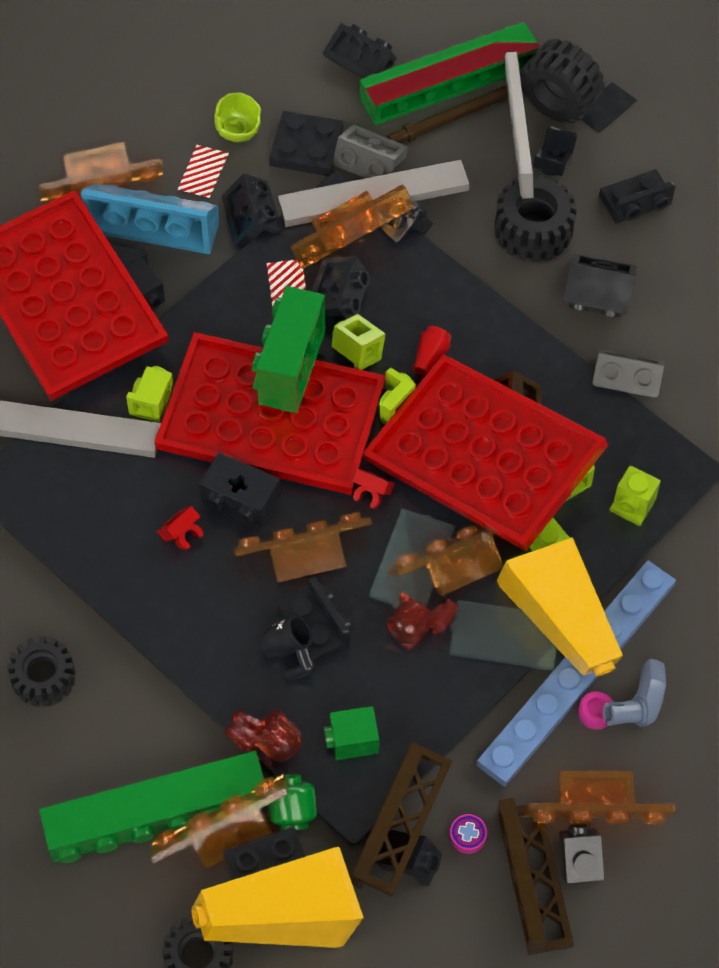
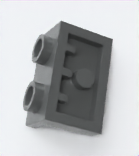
(367, 153)
(628, 373)

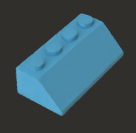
(153, 217)

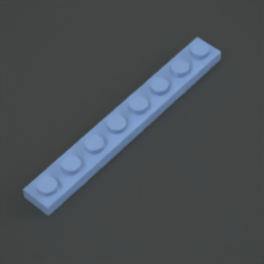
(566, 684)

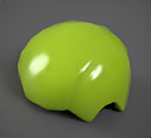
(237, 117)

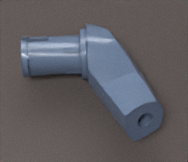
(647, 701)

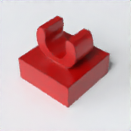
(374, 484)
(179, 525)

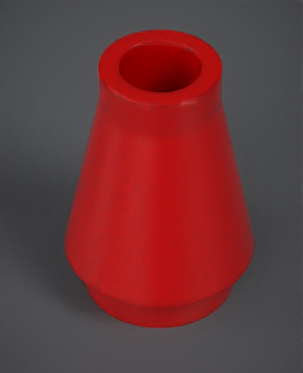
(432, 345)

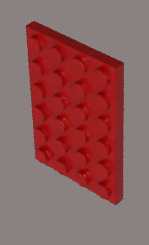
(70, 297)
(220, 412)
(485, 451)

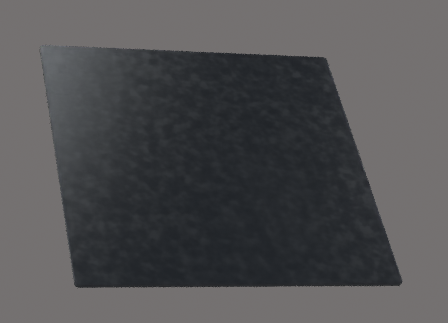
(204, 609)

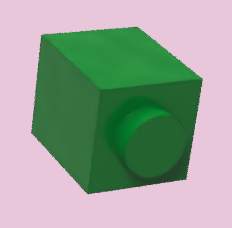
(352, 733)

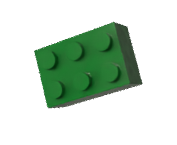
(289, 349)

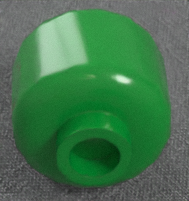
(296, 807)

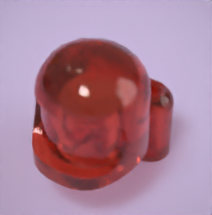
(413, 620)
(271, 735)

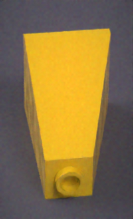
(563, 604)
(284, 905)

